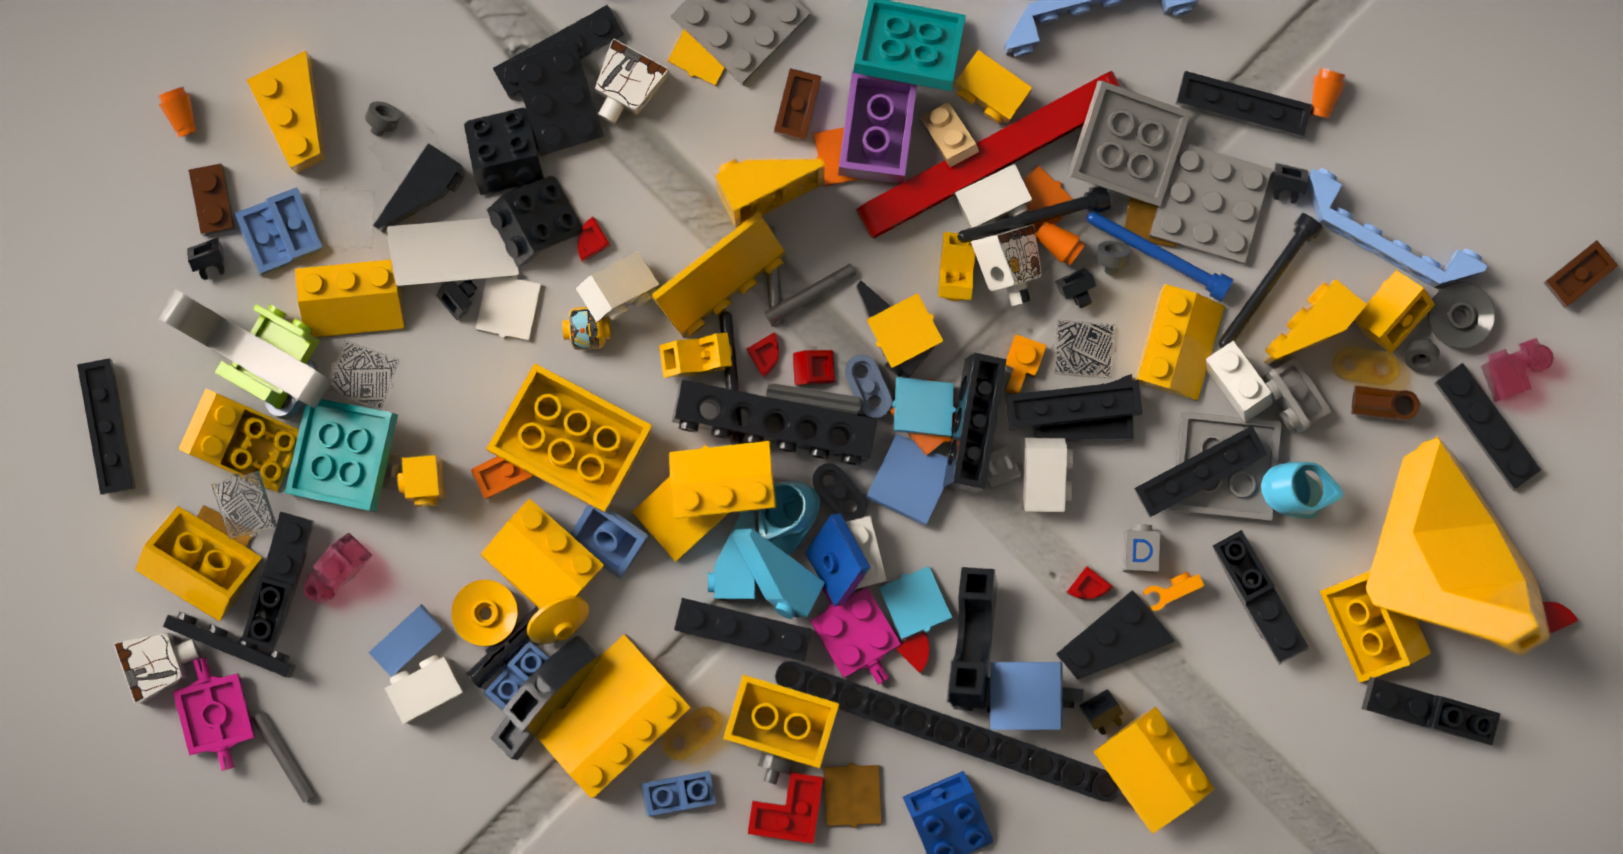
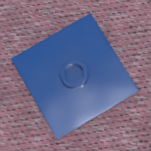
(837, 559)

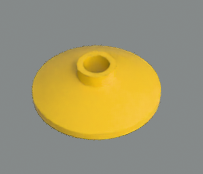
(468, 607)
(558, 620)

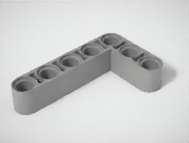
(244, 348)

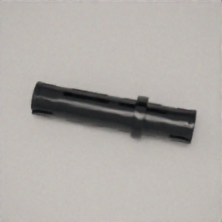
(501, 652)

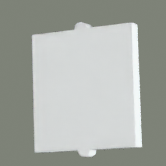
(508, 307)

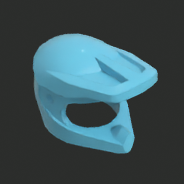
(1295, 493)
(792, 518)

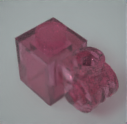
(1507, 373)
(336, 568)

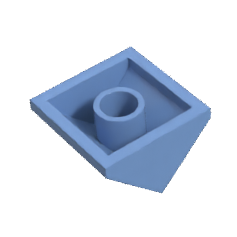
(609, 538)

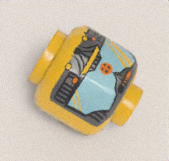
(584, 330)

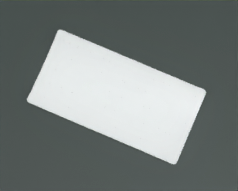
(448, 252)

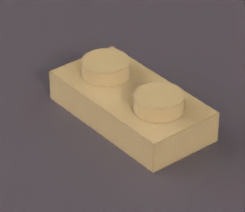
(949, 134)

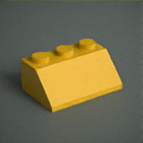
(349, 298)
(1179, 342)
(722, 480)
(172, 556)
(541, 557)
(1372, 636)
(781, 721)
(1153, 770)

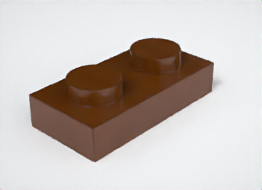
(797, 104)
(211, 199)
(1580, 274)

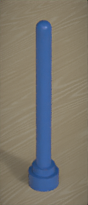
(1215, 284)

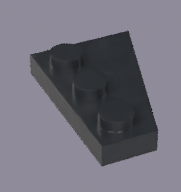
(1098, 430)
(1114, 637)

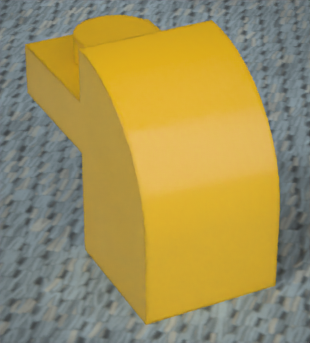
(956, 269)
(696, 356)

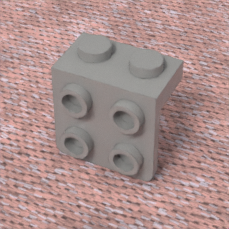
(1296, 396)

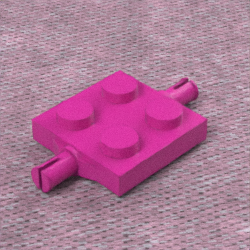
(856, 634)
(214, 714)

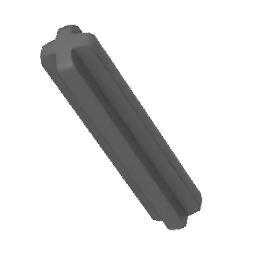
(817, 398)

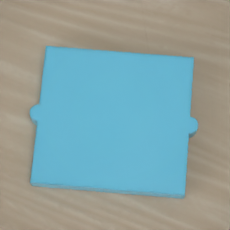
(923, 407)
(915, 603)

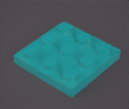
(909, 44)
(342, 454)

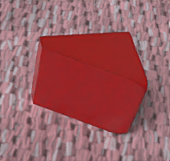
(813, 367)

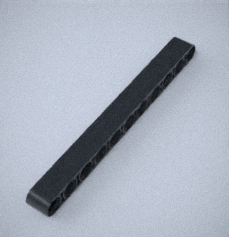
(965, 731)

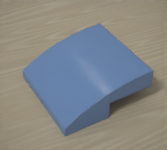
(278, 231)
(909, 480)
(1026, 695)

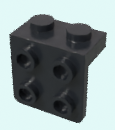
(503, 151)
(534, 219)

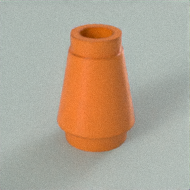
(1326, 92)
(178, 110)
(1060, 242)

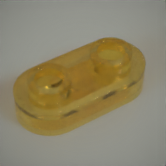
(1365, 366)
(692, 733)

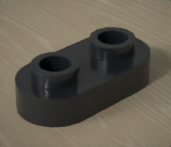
(840, 492)

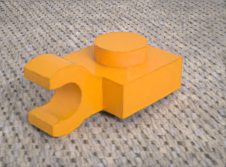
(1024, 360)
(1180, 586)

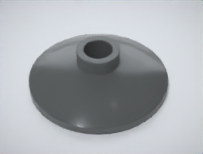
(1477, 310)

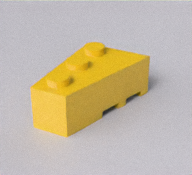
(290, 107)

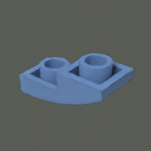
(406, 640)
(515, 675)
(678, 793)

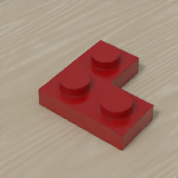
(796, 818)

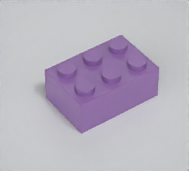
(877, 129)

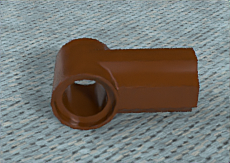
(1381, 403)

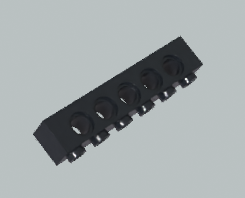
(858, 429)

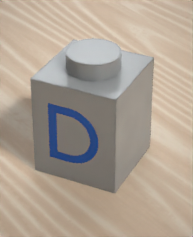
(1141, 549)

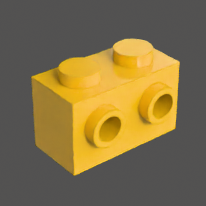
(992, 88)
(1394, 311)
(422, 480)

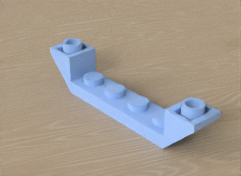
(1025, 34)
(1323, 190)

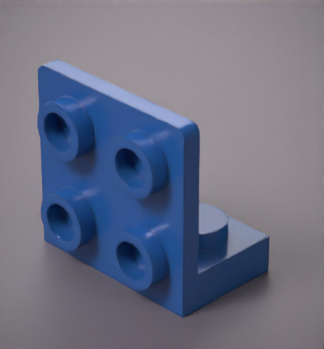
(948, 817)

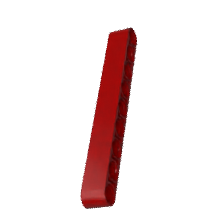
(994, 155)

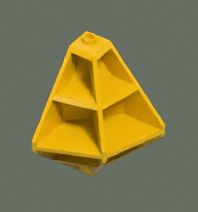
(1451, 557)

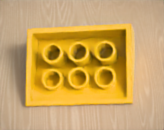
(765, 184)
(719, 275)
(570, 438)
(612, 717)

